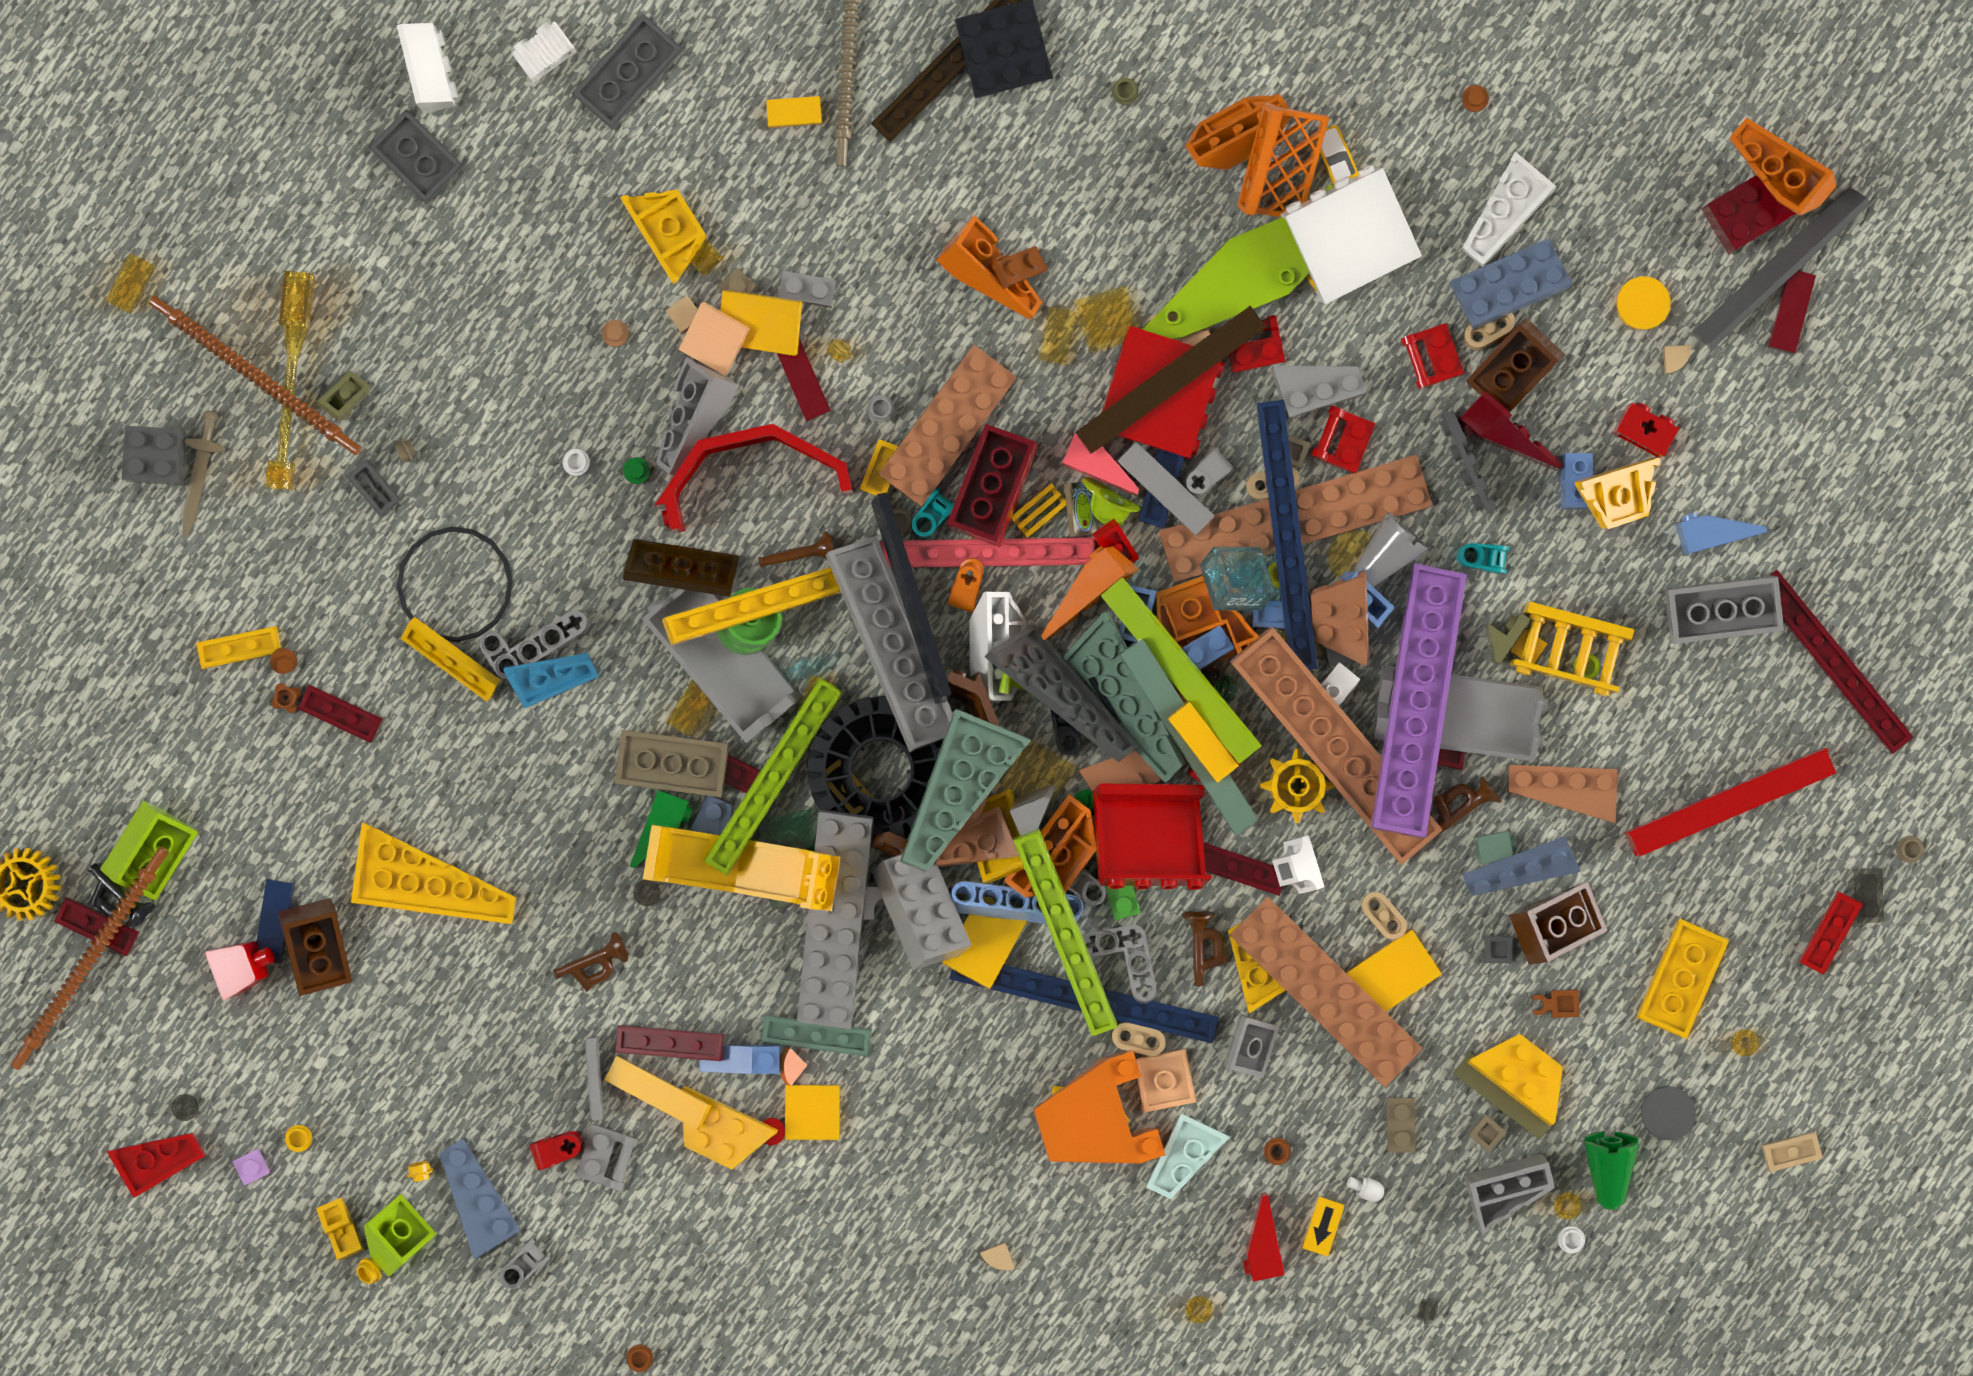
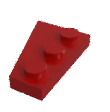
(153, 1162)

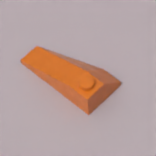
(1785, 171)
(970, 260)
(1095, 578)

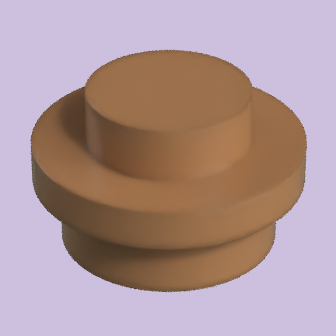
(615, 333)

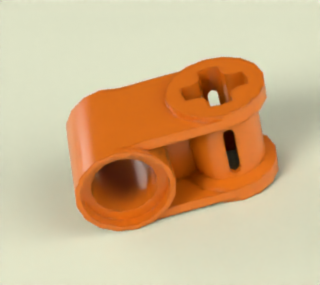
(966, 587)

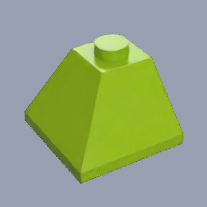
(396, 1235)

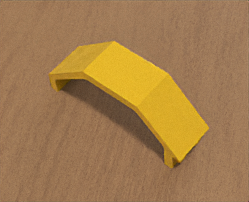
(760, 870)

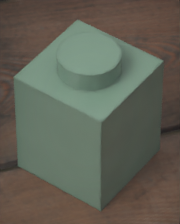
(1494, 847)

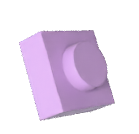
(251, 1166)

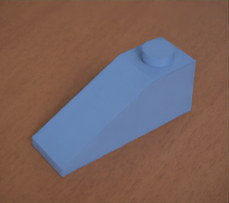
(1709, 531)
(746, 1059)

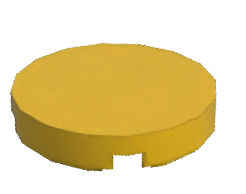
(1643, 303)

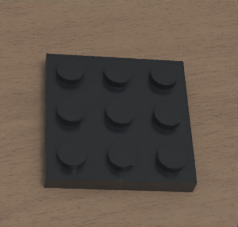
(1003, 48)

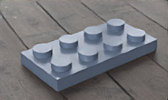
(1510, 284)

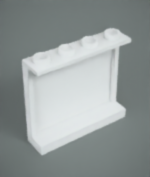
(1351, 233)

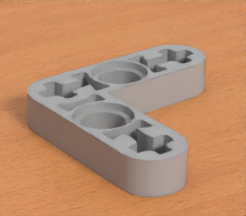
(1130, 952)

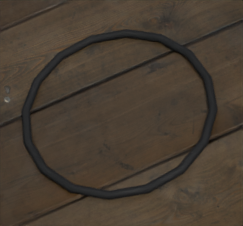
(480, 536)

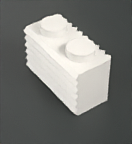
(543, 51)

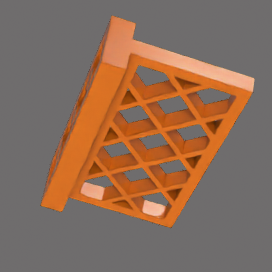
(1262, 153)

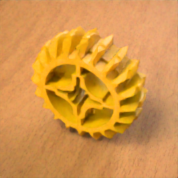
(30, 894)

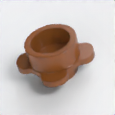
(292, 693)

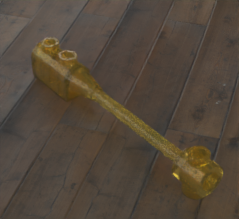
(295, 318)

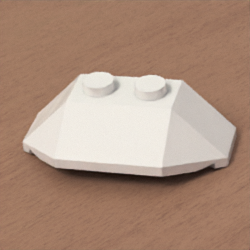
(990, 625)

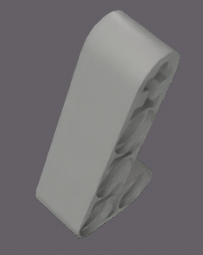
(538, 639)

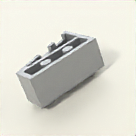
(1316, 387)
(1506, 1188)

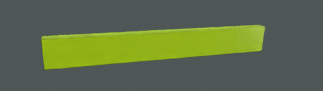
(1181, 670)
(773, 776)
(1065, 932)

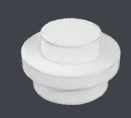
(576, 462)
(1571, 1239)

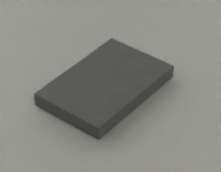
(416, 156)

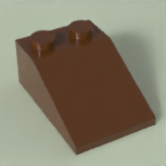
(1516, 365)
(1558, 923)
(315, 946)

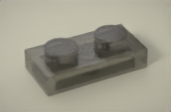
(1869, 891)

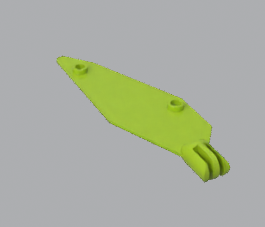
(1242, 273)

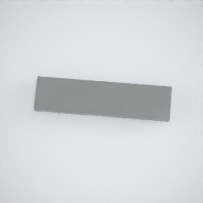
(1165, 488)

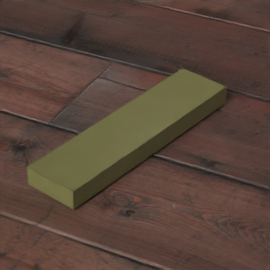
(1500, 1098)

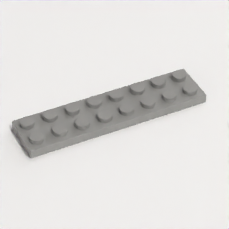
(889, 641)
(835, 936)

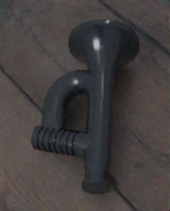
(137, 914)

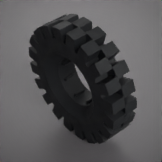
(842, 738)

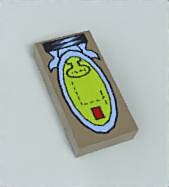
(1080, 516)

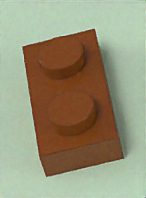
(1019, 267)

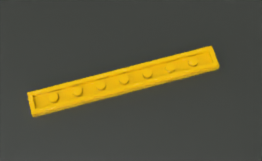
(750, 606)

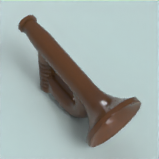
(818, 549)
(1473, 800)
(1198, 922)
(613, 949)

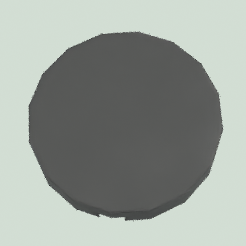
(1668, 1113)

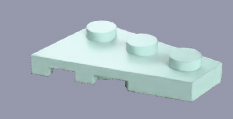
(1185, 1152)

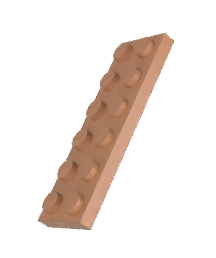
(947, 425)

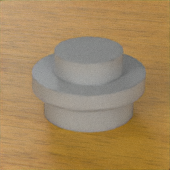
(880, 408)

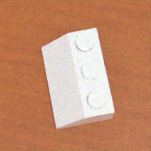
(427, 66)

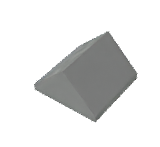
(1030, 809)
(1251, 1046)

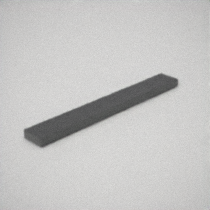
(1781, 267)

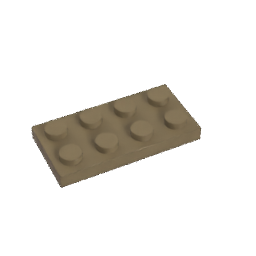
(672, 763)

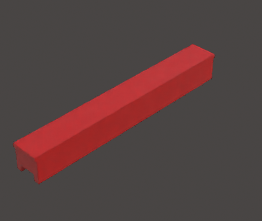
(1730, 802)

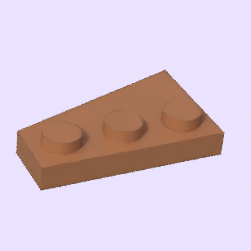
(981, 840)

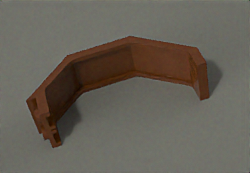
(977, 703)

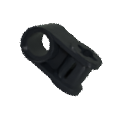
(1064, 729)

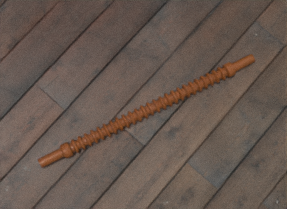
(331, 431)

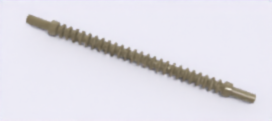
(843, 132)

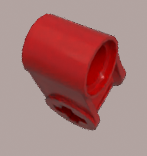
(552, 1151)

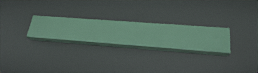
(1165, 702)

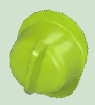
(1107, 503)

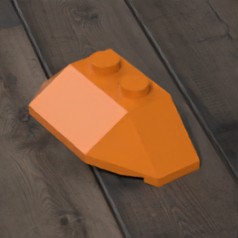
(1229, 134)
(1069, 842)

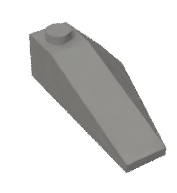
(699, 405)

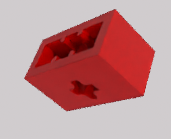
(1654, 442)

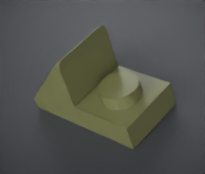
(344, 396)
(1501, 643)

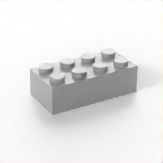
(1724, 609)
(921, 912)

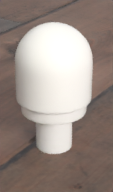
(1367, 1188)

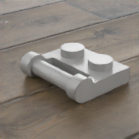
(598, 1154)

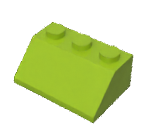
(140, 841)

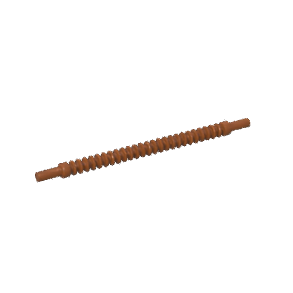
(146, 876)

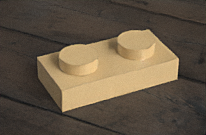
(1791, 1151)

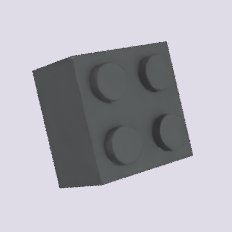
(153, 455)

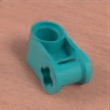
(933, 513)
(1488, 558)

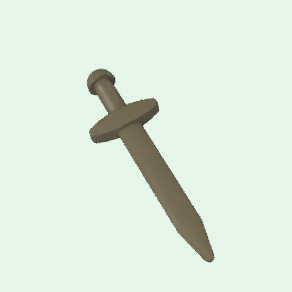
(204, 447)

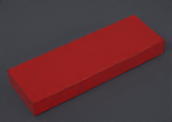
(1830, 932)

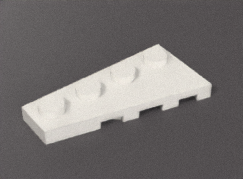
(1511, 204)

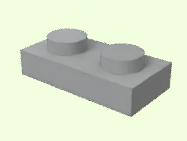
(807, 288)

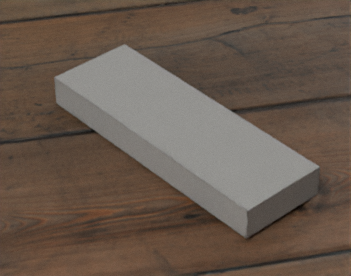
(594, 1078)

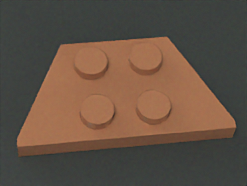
(1342, 617)

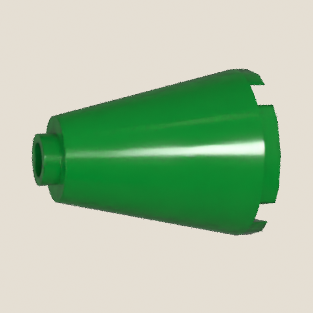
(1611, 1165)

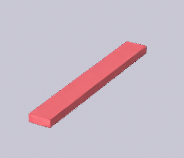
(1011, 553)

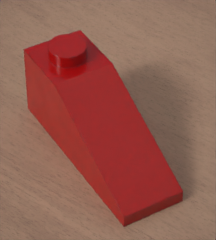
(1263, 1248)

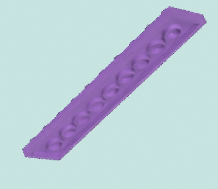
(1418, 701)

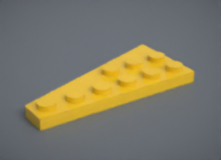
(407, 878)

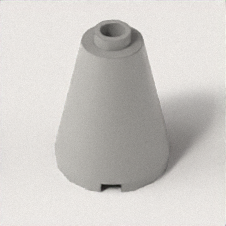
(1389, 550)

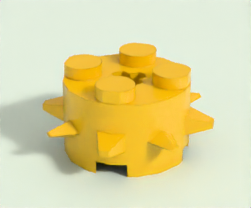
(1284, 796)

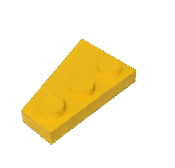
(1255, 981)

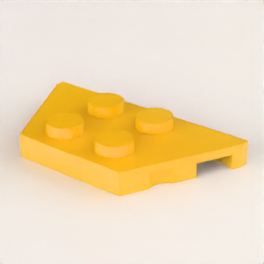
(668, 228)
(1620, 493)
(1523, 1074)
(725, 1133)

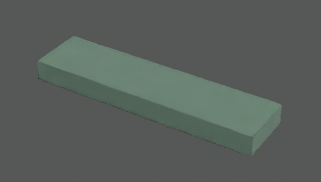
(818, 1037)

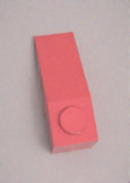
(1098, 466)

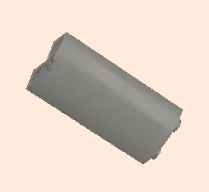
(742, 687)
(1480, 716)

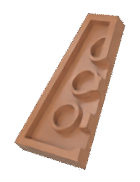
(1128, 771)
(1576, 789)

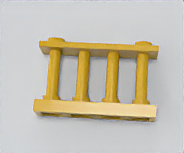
(1590, 628)

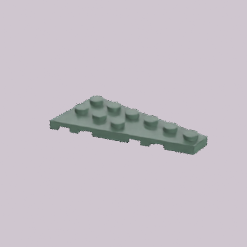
(1098, 657)
(964, 774)

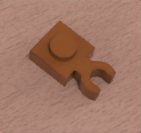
(1561, 1003)

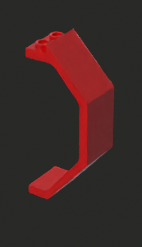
(670, 497)

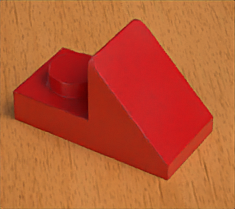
(1113, 535)

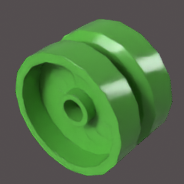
(750, 636)

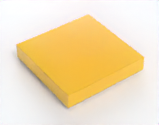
(812, 1112)

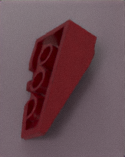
(1491, 424)

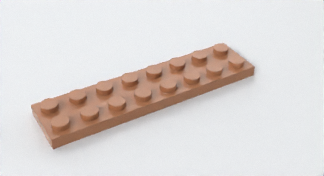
(1326, 991)

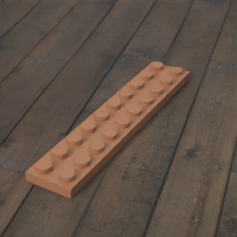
(1322, 513)
(1322, 731)

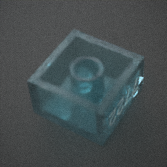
(1237, 578)

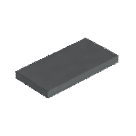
(627, 71)

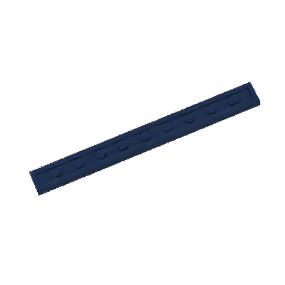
(1286, 531)
(1124, 1006)

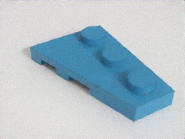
(548, 678)

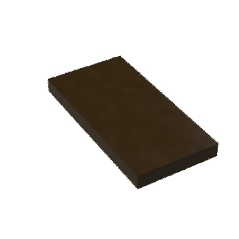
(681, 567)

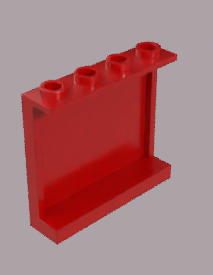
(1177, 420)
(1149, 836)

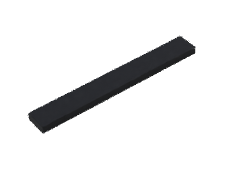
(911, 598)

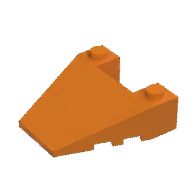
(1189, 614)
(1089, 1121)

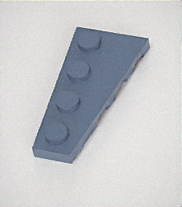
(1530, 866)
(478, 1202)

